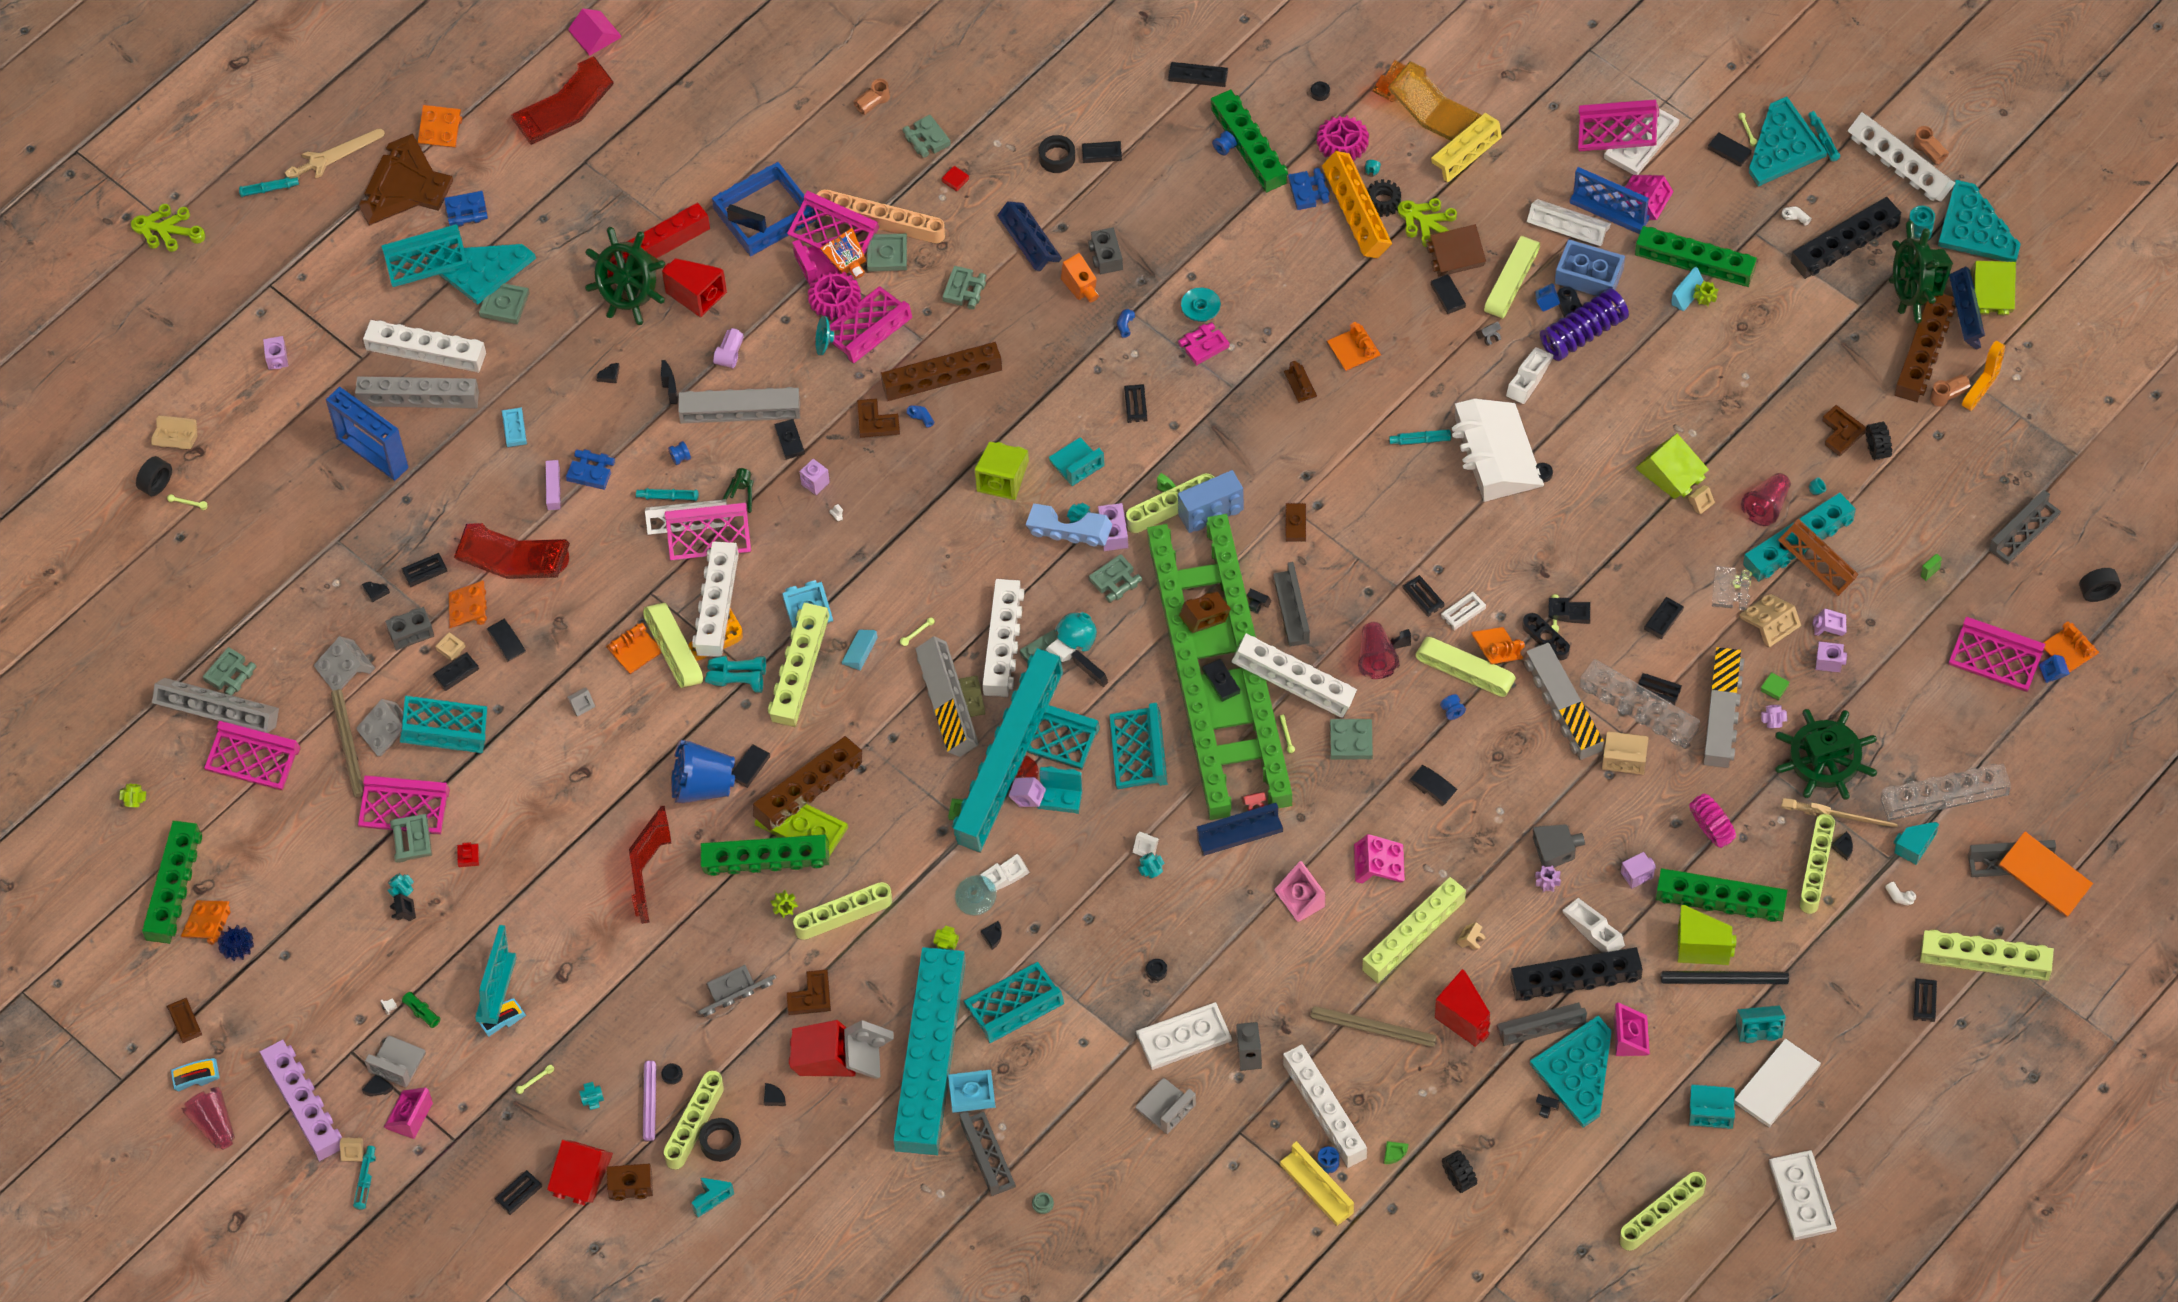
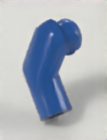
(1122, 322)
(920, 413)

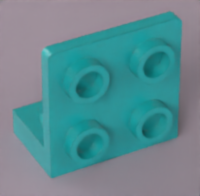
(1077, 461)
(1062, 789)
(1712, 1106)

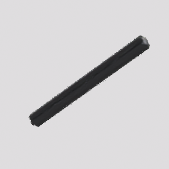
(1724, 977)

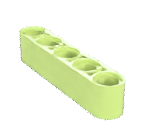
(1512, 277)
(1160, 505)
(673, 645)
(1465, 666)
(1813, 871)
(835, 918)
(693, 1110)
(1667, 1202)

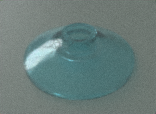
(981, 901)

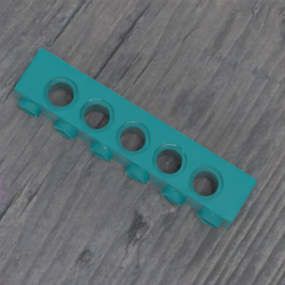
(1836, 507)

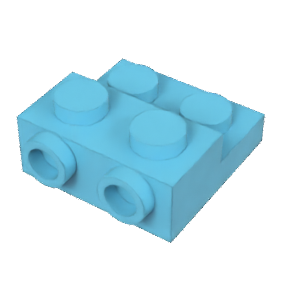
(812, 593)
(971, 1091)

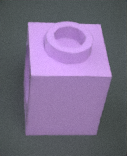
(275, 346)
(814, 477)
(1825, 663)
(1027, 792)
(1638, 870)

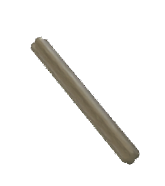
(347, 743)
(1373, 1026)

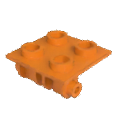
(439, 126)
(1353, 347)
(467, 605)
(1498, 645)
(2071, 645)
(634, 648)
(207, 920)

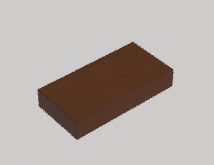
(184, 1020)

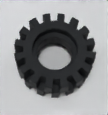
(1385, 189)
(1878, 440)
(1459, 1171)

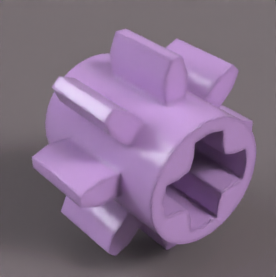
(1774, 716)
(1548, 878)

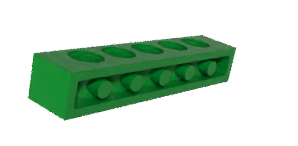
(1250, 143)
(1695, 254)
(179, 834)
(756, 848)
(1730, 889)

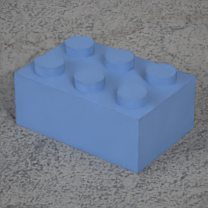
(1589, 268)
(1210, 498)

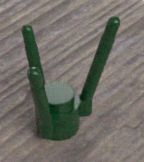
(740, 481)

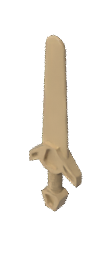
(319, 161)
(1818, 809)

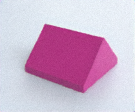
(593, 30)
(1630, 1032)
(409, 1112)

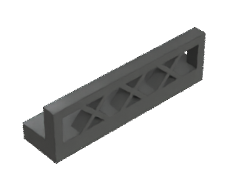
(2016, 525)
(1292, 606)
(1994, 853)
(1542, 1024)
(980, 1153)

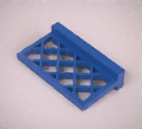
(1609, 208)

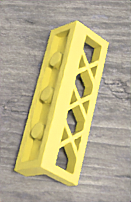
(1466, 144)
(1317, 1184)

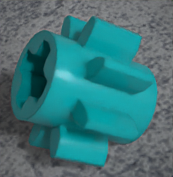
(1077, 512)
(1151, 865)
(401, 885)
(591, 1095)

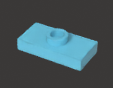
(514, 427)

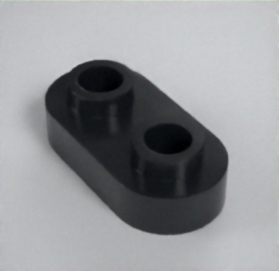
(1569, 302)

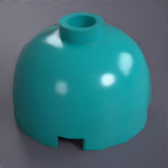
(1077, 630)

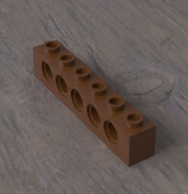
(941, 371)
(1907, 386)
(807, 783)

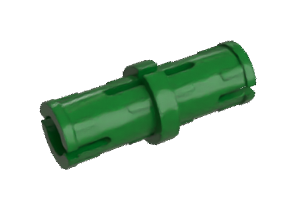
(421, 1009)

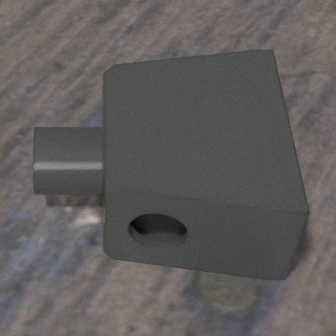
(1556, 844)
(1248, 1041)

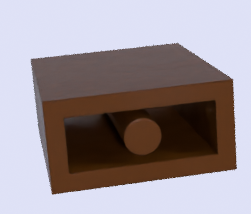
(1456, 250)

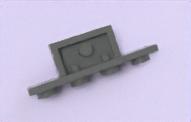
(732, 985)

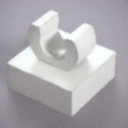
(1145, 844)

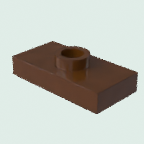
(1295, 522)

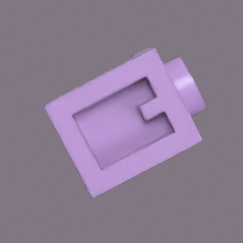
(1830, 622)

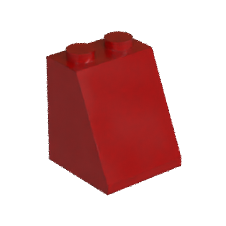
(694, 284)
(1463, 1010)
(819, 1050)
(578, 1171)

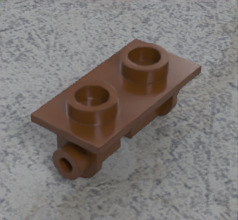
(1299, 382)

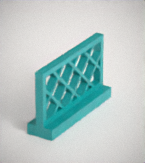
(422, 245)
(1072, 721)
(443, 736)
(1156, 748)
(495, 979)
(1022, 1012)

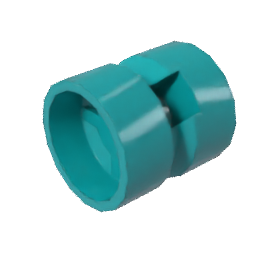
(1923, 218)

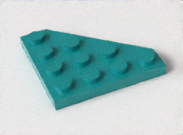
(1784, 144)
(1975, 227)
(487, 269)
(1577, 1069)

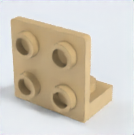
(1773, 618)
(1625, 753)

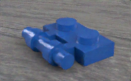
(1302, 189)
(466, 204)
(588, 474)

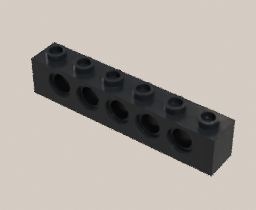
(1846, 237)
(1584, 966)

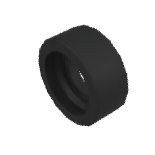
(1056, 141)
(153, 476)
(2100, 584)
(722, 1154)

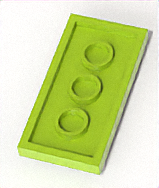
(810, 822)

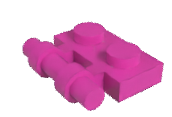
(1205, 348)

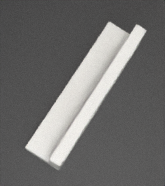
(1568, 222)
(659, 511)

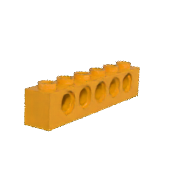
(1356, 204)

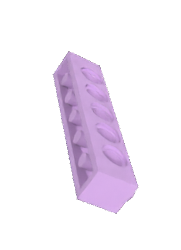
(280, 1054)

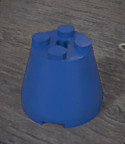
(700, 773)

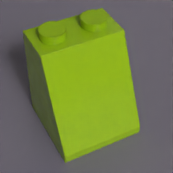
(1994, 286)
(1673, 467)
(1001, 470)
(1704, 939)

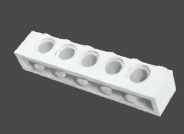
(1941, 183)
(414, 348)
(1004, 592)
(713, 643)
(1294, 675)
(1325, 1106)

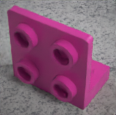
(1653, 187)
(812, 261)
(1378, 858)

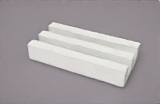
(1452, 620)

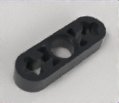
(1544, 627)

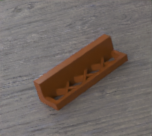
(1823, 551)

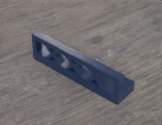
(1029, 238)
(1967, 306)
(1238, 829)

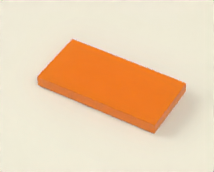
(2045, 874)

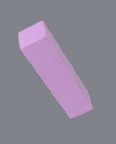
(553, 485)

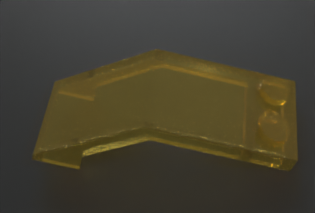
(1429, 104)

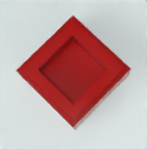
(955, 178)

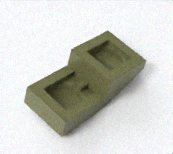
(972, 695)

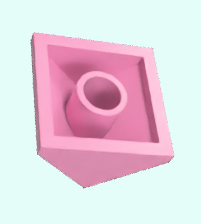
(1301, 892)

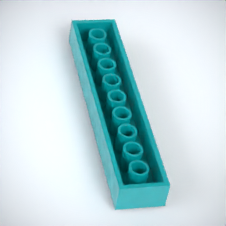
(1007, 750)
(929, 1051)

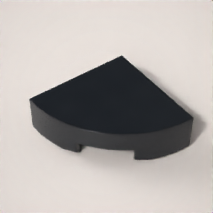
(609, 374)
(375, 591)
(1402, 640)
(1844, 846)
(992, 934)
(377, 1086)
(773, 1096)

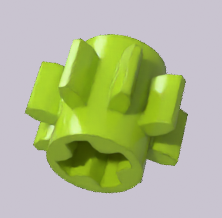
(1705, 293)
(132, 795)
(785, 900)
(946, 938)

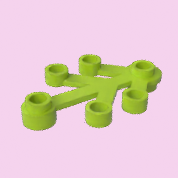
(1426, 221)
(166, 227)

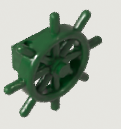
(1918, 271)
(634, 277)
(1826, 744)

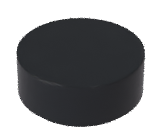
(1320, 91)
(1546, 471)
(1156, 969)

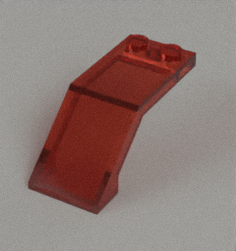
(566, 106)
(510, 556)
(641, 851)

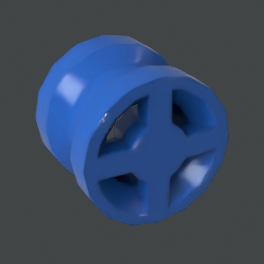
(1224, 143)
(679, 453)
(1453, 707)
(1328, 1154)

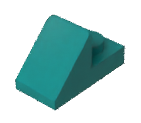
(716, 1193)

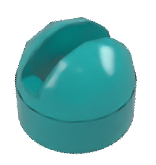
(1372, 166)
(1817, 486)

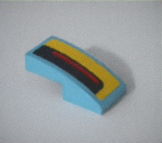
(509, 1015)
(194, 1073)

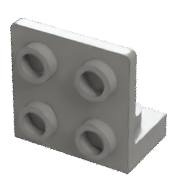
(342, 662)
(382, 726)
(863, 1045)
(395, 1061)
(1166, 1105)

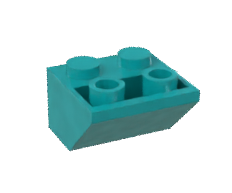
(1760, 1023)

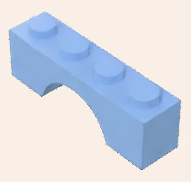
(1090, 529)

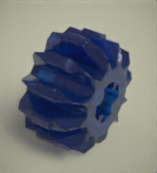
(235, 942)

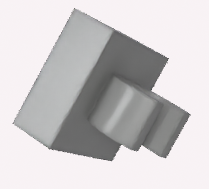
(581, 701)

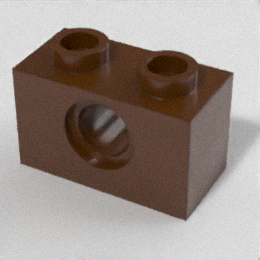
(1204, 612)
(619, 1175)

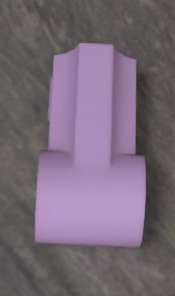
(727, 353)

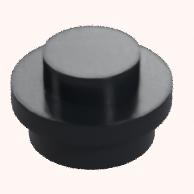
(672, 1073)

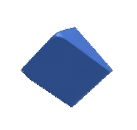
(1547, 297)
(2054, 668)

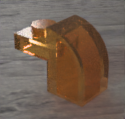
(1383, 82)

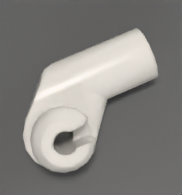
(1796, 213)
(1900, 897)

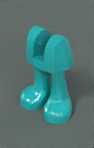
(721, 667)

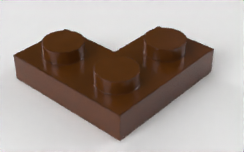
(873, 424)
(1846, 429)
(813, 1000)

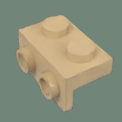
(175, 432)

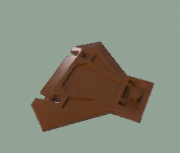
(403, 182)

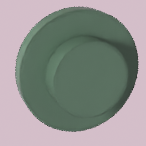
(1042, 1203)

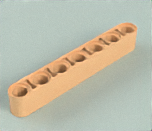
(892, 218)

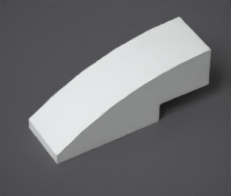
(1529, 375)
(1594, 926)

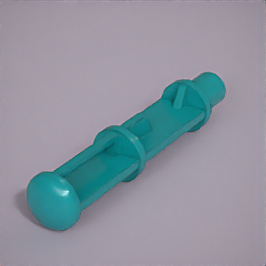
(1824, 137)
(268, 186)
(1421, 437)
(668, 494)
(364, 1178)

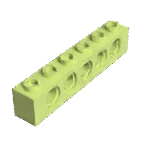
(789, 713)
(1414, 930)
(1994, 963)

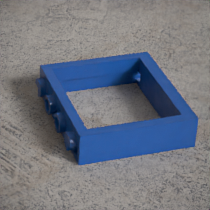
(750, 185)
(345, 411)

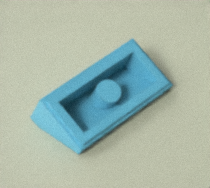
(1684, 292)
(860, 649)

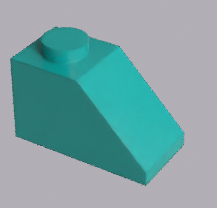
(1915, 841)

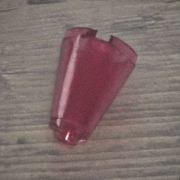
(1766, 500)
(1376, 653)
(211, 1117)

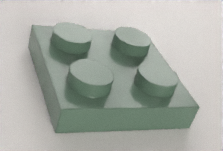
(887, 252)
(505, 304)
(1351, 739)

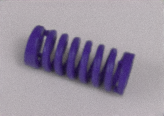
(1584, 326)

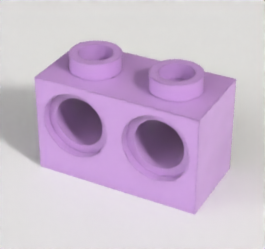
(1118, 528)

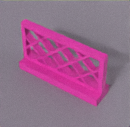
(1618, 113)
(835, 211)
(876, 331)
(701, 514)
(2000, 637)
(255, 738)
(402, 787)

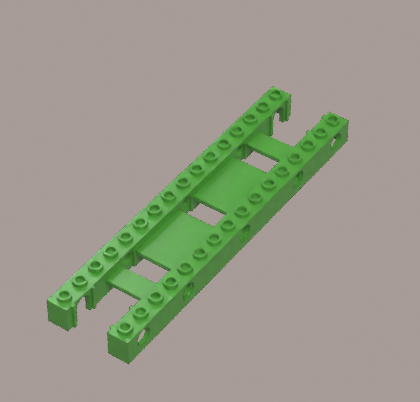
(1201, 702)

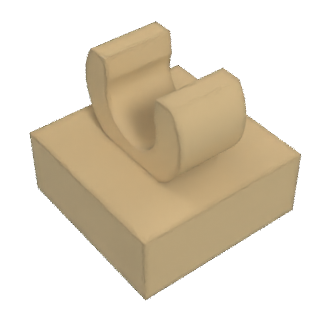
(1701, 499)
(450, 646)
(1469, 936)
(351, 1149)

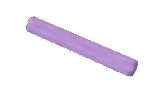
(649, 1101)

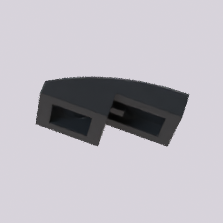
(668, 381)
(1567, 611)
(506, 640)
(1432, 783)

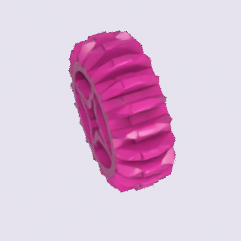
(1352, 132)
(822, 298)
(1712, 820)

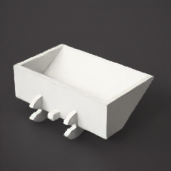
(1496, 447)

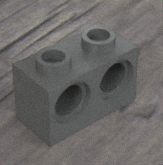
(1109, 250)
(410, 631)

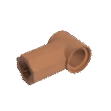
(873, 97)
(1929, 145)
(1946, 390)

